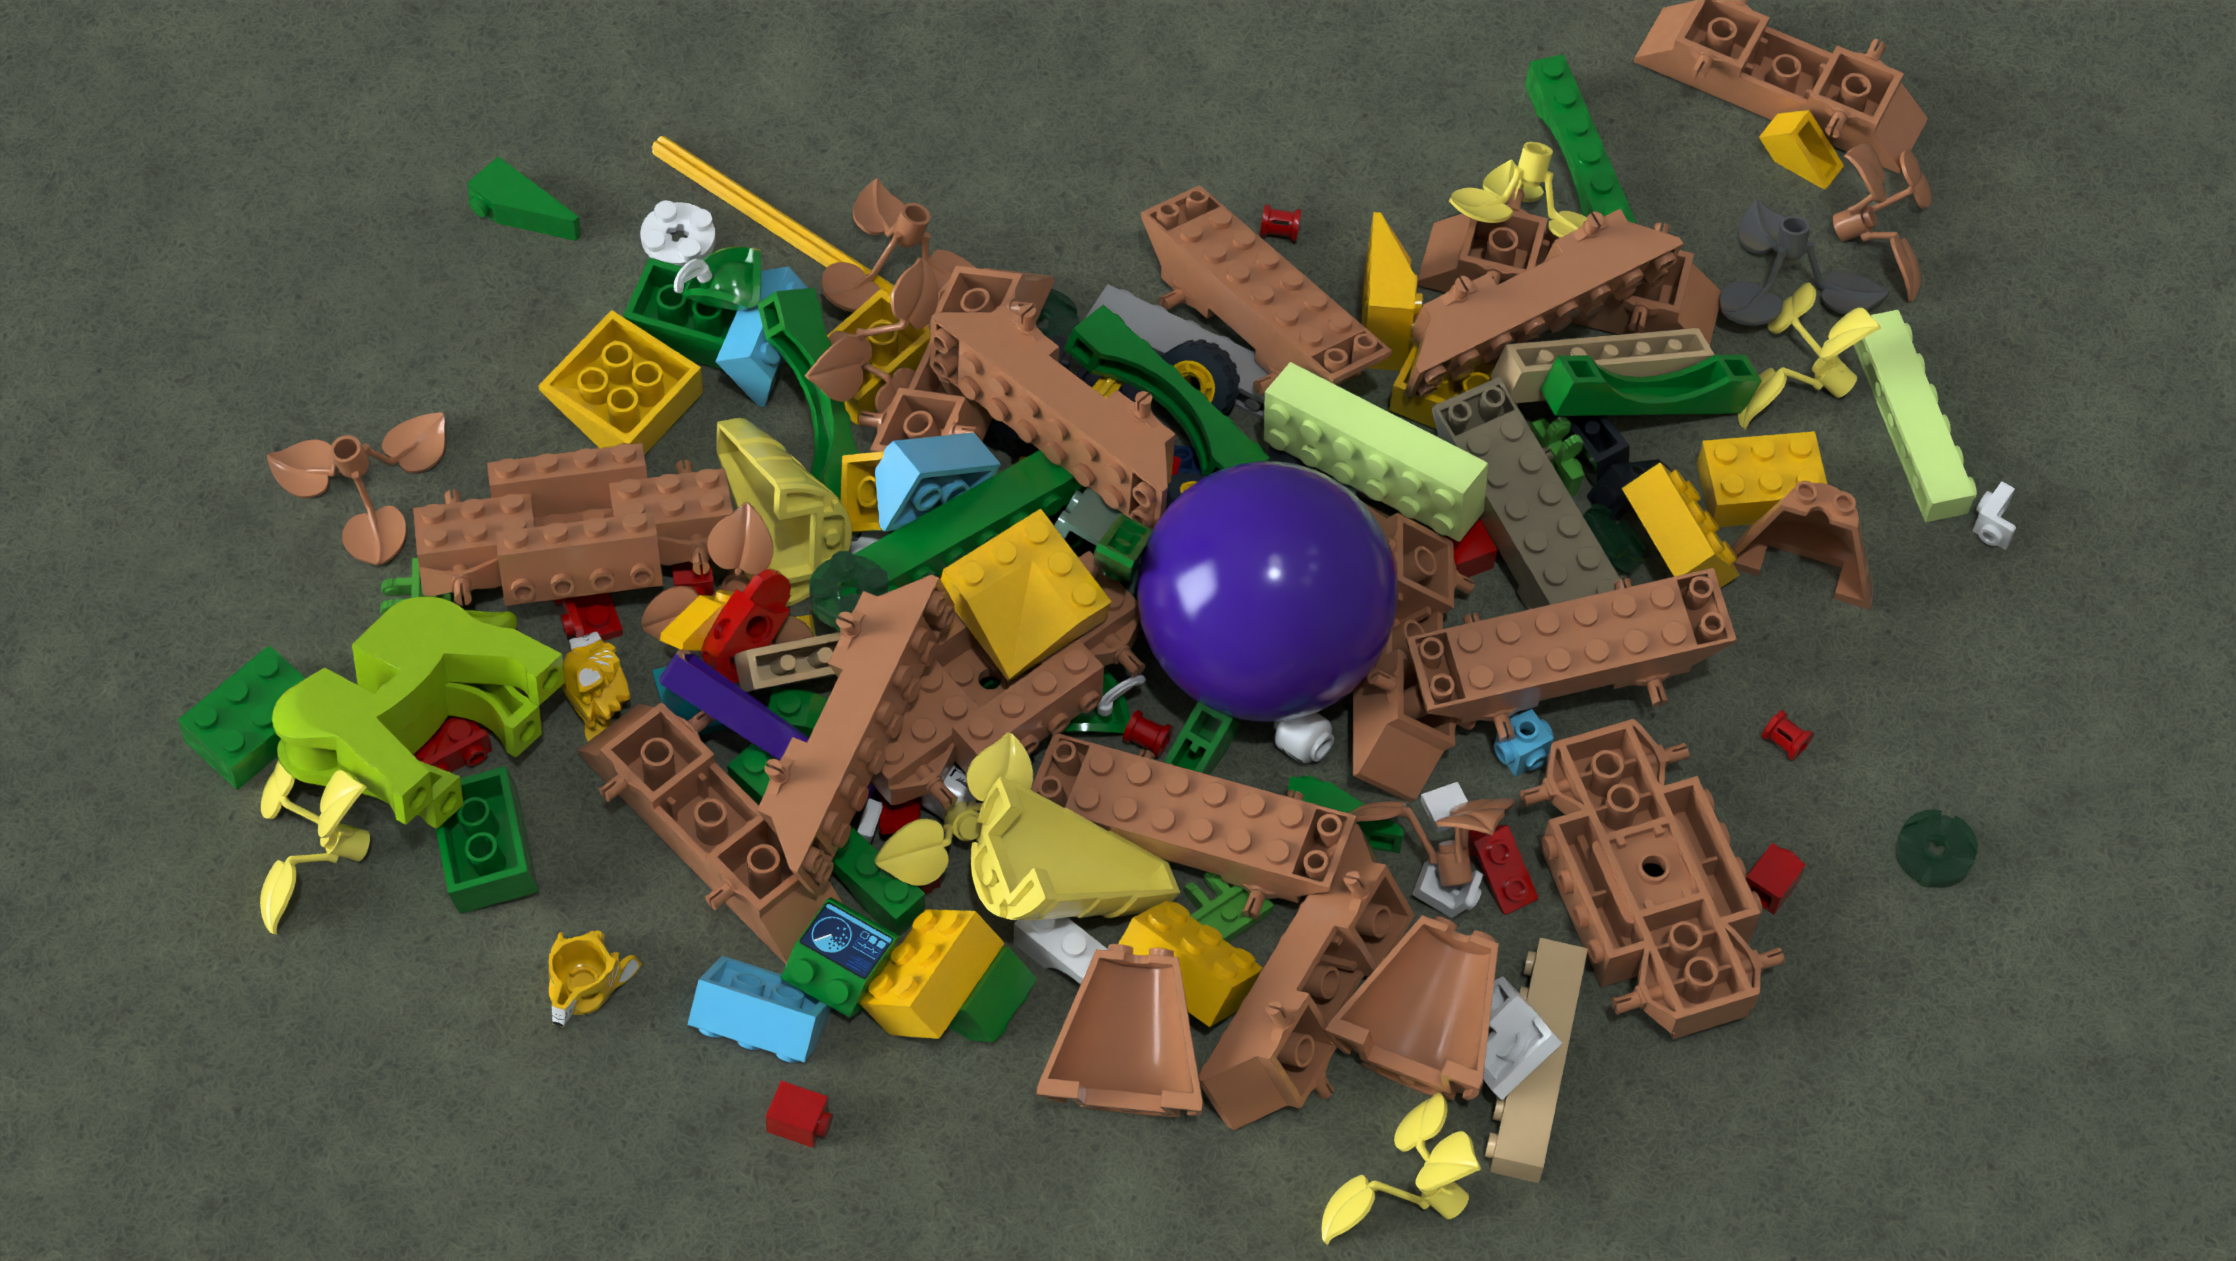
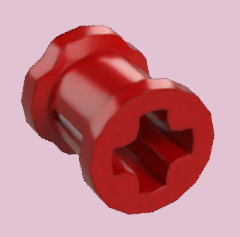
(1290, 230)
(1774, 732)
(1147, 733)

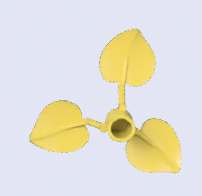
(1498, 185)
(1828, 368)
(335, 836)
(917, 849)
(1448, 1162)

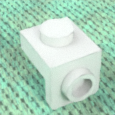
(1989, 524)
(1446, 899)

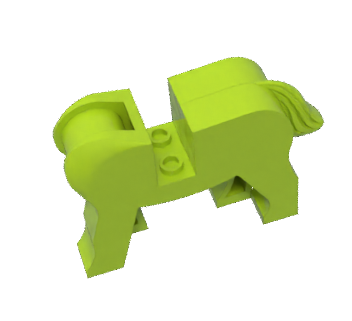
(411, 674)

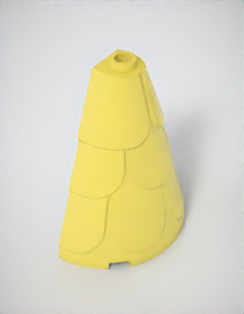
(797, 508)
(1056, 864)

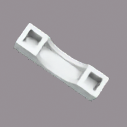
(1057, 945)

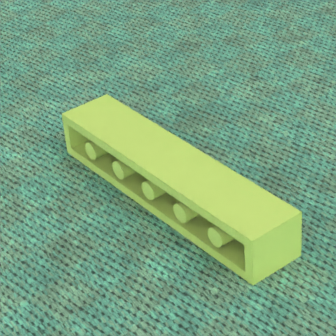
(1915, 419)

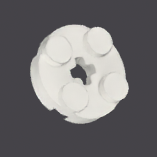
(676, 216)

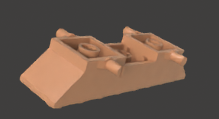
(1741, 60)
(1511, 247)
(1579, 274)
(1239, 277)
(1017, 377)
(933, 403)
(1571, 647)
(878, 672)
(1392, 732)
(705, 819)
(1201, 821)
(1278, 1037)

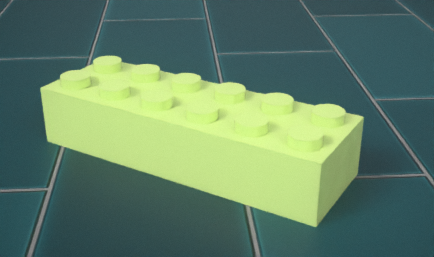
(1375, 451)

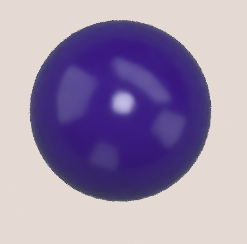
(1267, 591)

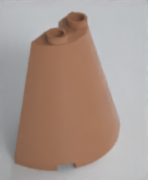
(1816, 524)
(1425, 1011)
(1127, 1039)

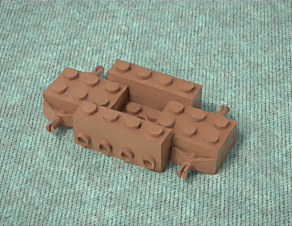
(570, 527)
(960, 718)
(1674, 930)

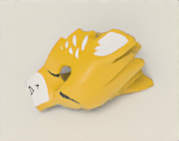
(594, 682)
(584, 974)

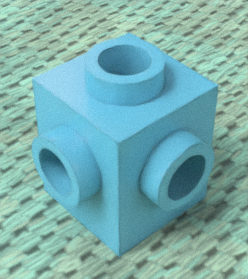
(1529, 747)

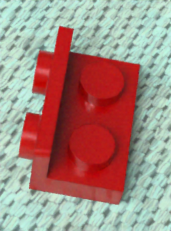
(589, 615)
(456, 745)

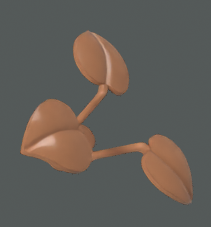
(878, 213)
(1861, 219)
(840, 367)
(308, 464)
(743, 548)
(1453, 855)

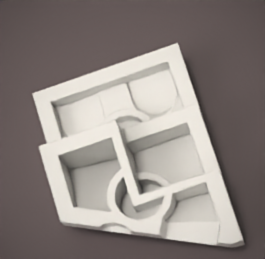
(1516, 1040)

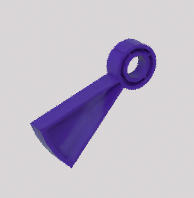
(730, 704)

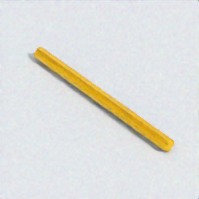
(756, 207)

